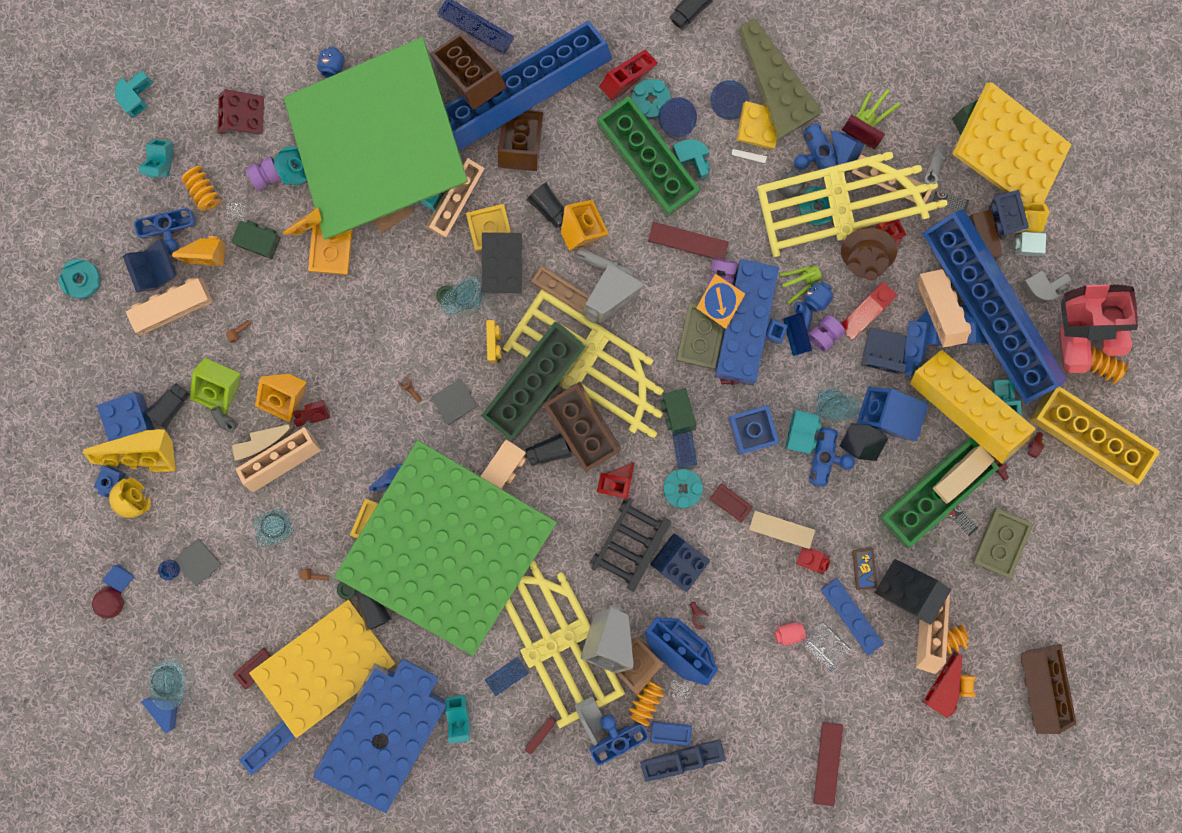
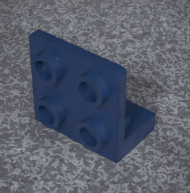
(1009, 213)
(150, 267)
(884, 351)
(680, 562)

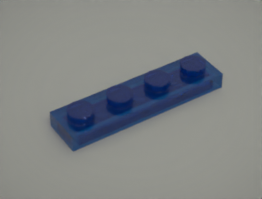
(475, 25)

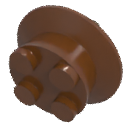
(868, 252)

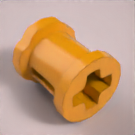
(967, 685)

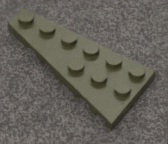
(778, 84)

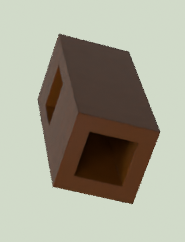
(987, 230)

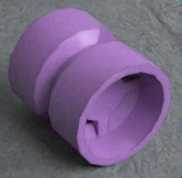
(263, 173)
(724, 265)
(828, 331)

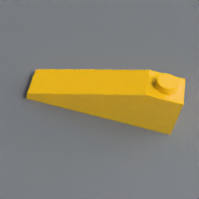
(141, 449)

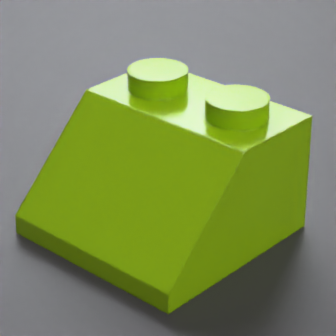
(214, 385)

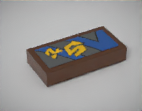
(864, 569)

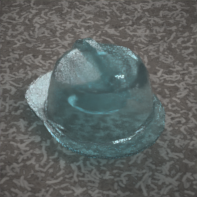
(463, 296)
(836, 405)
(272, 527)
(167, 685)

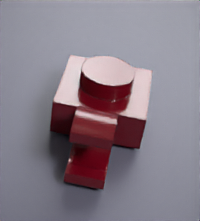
(314, 412)

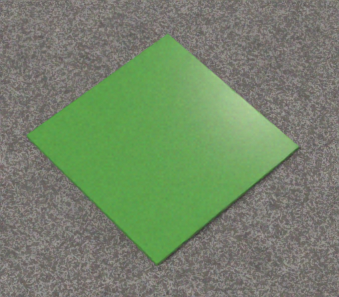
(375, 139)
(445, 548)

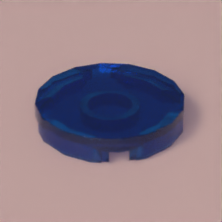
(728, 99)
(677, 117)

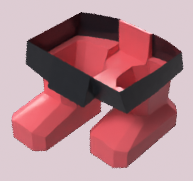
(1085, 322)

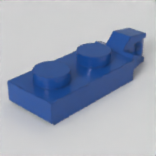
(915, 346)

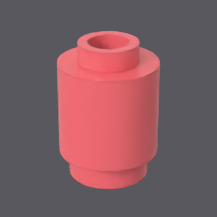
(789, 633)

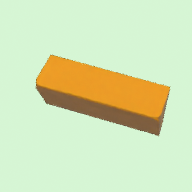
(304, 223)

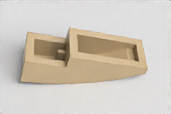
(260, 442)
(963, 473)
(782, 530)

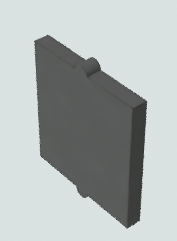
(454, 401)
(197, 562)

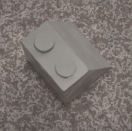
(611, 294)
(609, 641)

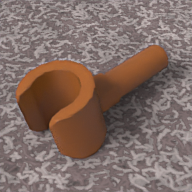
(232, 335)
(409, 388)
(305, 574)

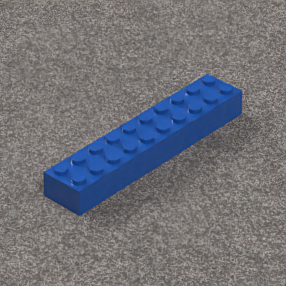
(531, 83)
(994, 306)

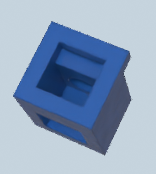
(112, 475)

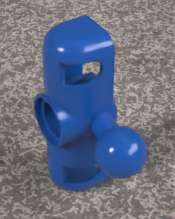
(819, 141)
(176, 223)
(828, 445)
(625, 734)

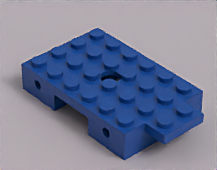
(388, 704)

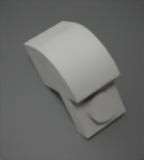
(1041, 290)

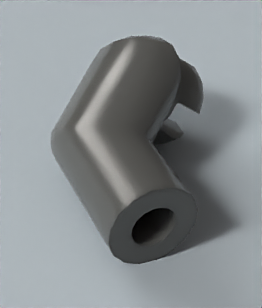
(223, 421)

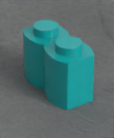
(802, 432)

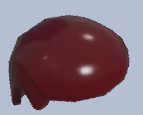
(107, 603)

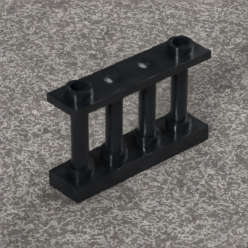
(641, 561)

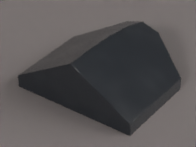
(863, 441)

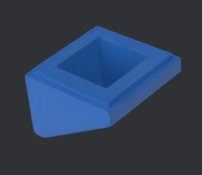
(776, 331)
(118, 578)

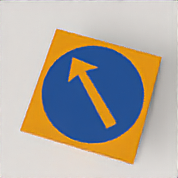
(720, 301)

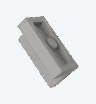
(590, 717)

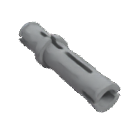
(937, 160)
(599, 261)

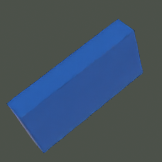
(670, 733)

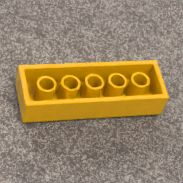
(972, 406)
(1094, 436)

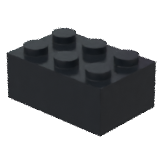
(501, 262)
(913, 591)

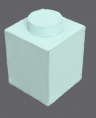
(1030, 244)

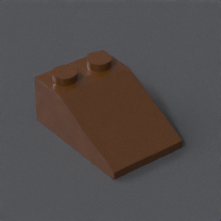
(521, 142)

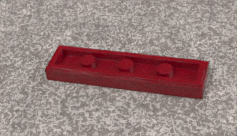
(688, 241)
(828, 764)

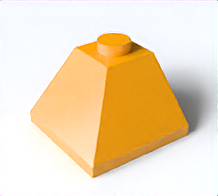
(582, 224)
(202, 252)
(280, 395)

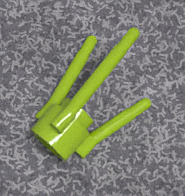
(869, 116)
(808, 275)

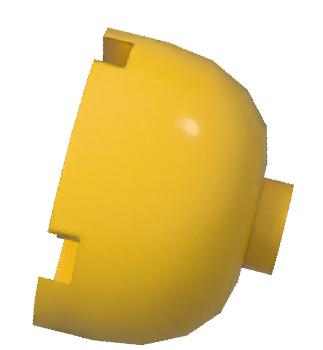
(125, 498)

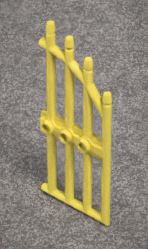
(839, 200)
(596, 342)
(558, 641)

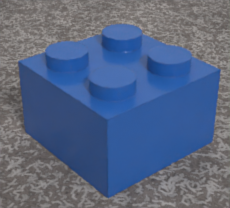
(124, 416)
(753, 430)

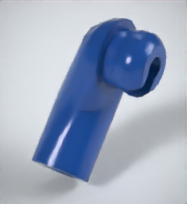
(800, 307)

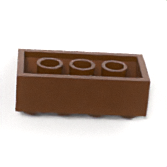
(1048, 689)

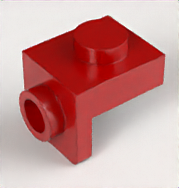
(813, 560)

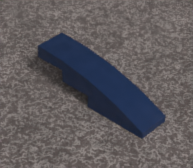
(683, 760)

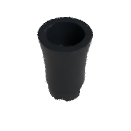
(687, 11)
(547, 204)
(168, 405)
(548, 450)
(372, 611)

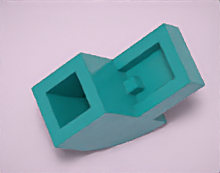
(128, 93)
(693, 152)
(159, 158)
(1006, 392)
(458, 719)

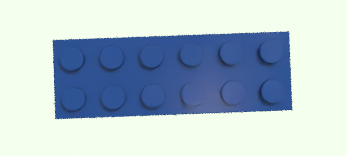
(746, 332)

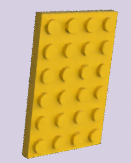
(1011, 146)
(320, 668)

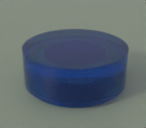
(168, 569)

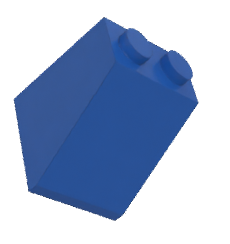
(893, 412)

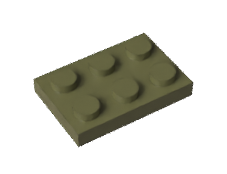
(699, 339)
(1002, 543)

